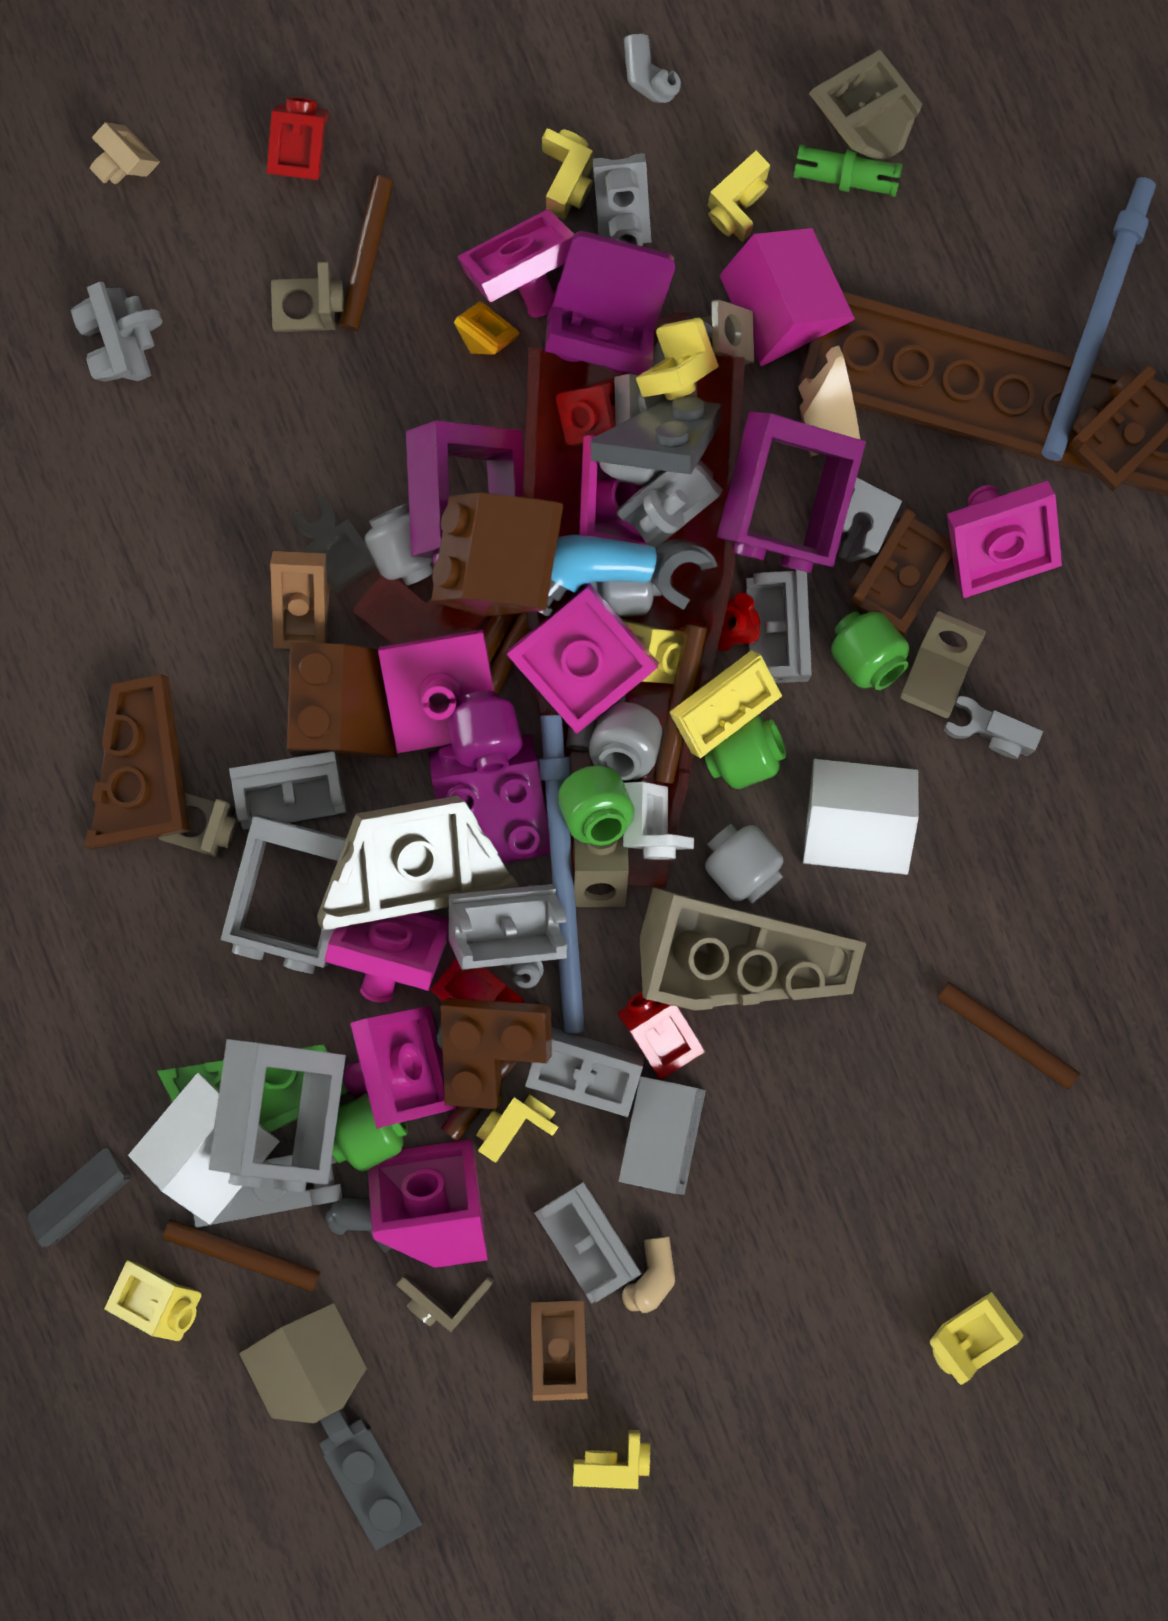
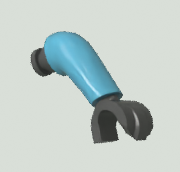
(599, 559)

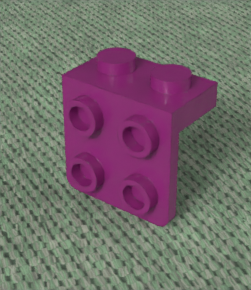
(608, 303)
(504, 803)

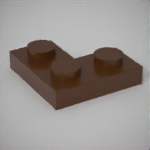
(479, 1037)

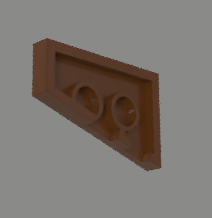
(141, 767)

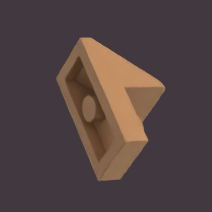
(299, 598)
(558, 1350)

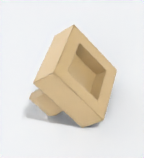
(122, 154)

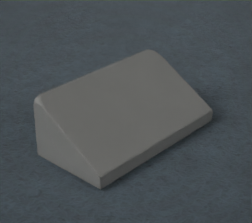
(78, 1198)

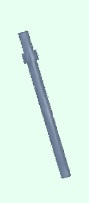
(1129, 232)
(554, 769)

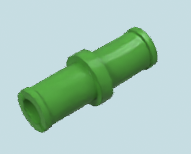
(848, 170)

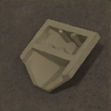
(869, 106)
(306, 1367)

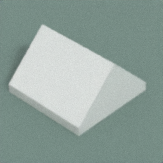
(861, 816)
(179, 1151)

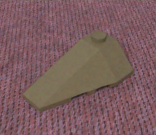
(720, 956)

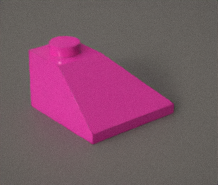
(429, 1204)

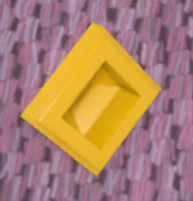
(484, 330)

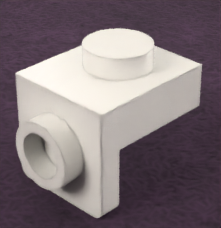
(650, 823)

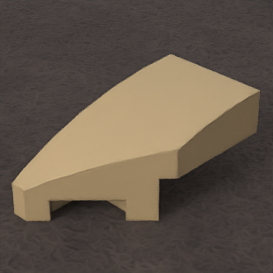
(829, 398)

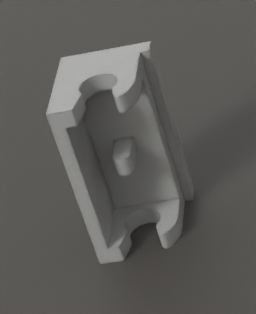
(867, 521)
(784, 623)
(289, 789)
(506, 926)
(588, 1072)
(662, 1135)
(587, 1242)

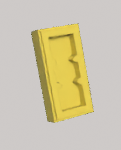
(725, 704)

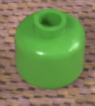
(870, 650)
(748, 754)
(596, 805)
(360, 1140)

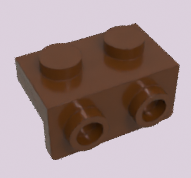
(1126, 430)
(902, 572)

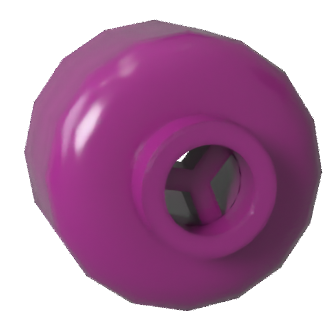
(484, 732)

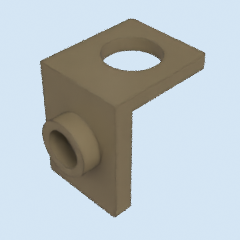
(326, 297)
(731, 330)
(941, 667)
(218, 831)
(600, 865)
(430, 1310)

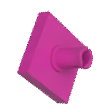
(520, 261)
(1004, 537)
(582, 658)
(427, 680)
(391, 951)
(398, 1066)

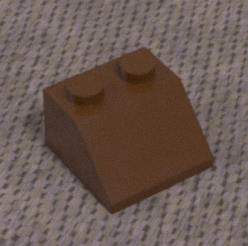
(496, 553)
(338, 702)

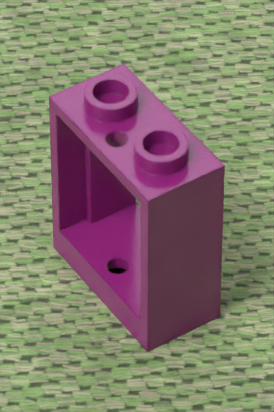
(429, 472)
(831, 501)

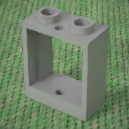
(254, 943)
(240, 1111)

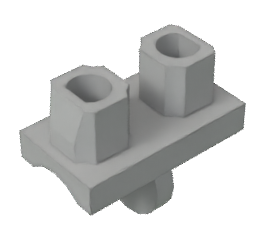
(622, 199)
(123, 329)
(669, 503)

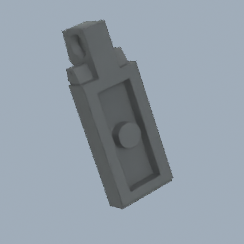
(368, 1480)

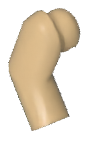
(656, 1281)

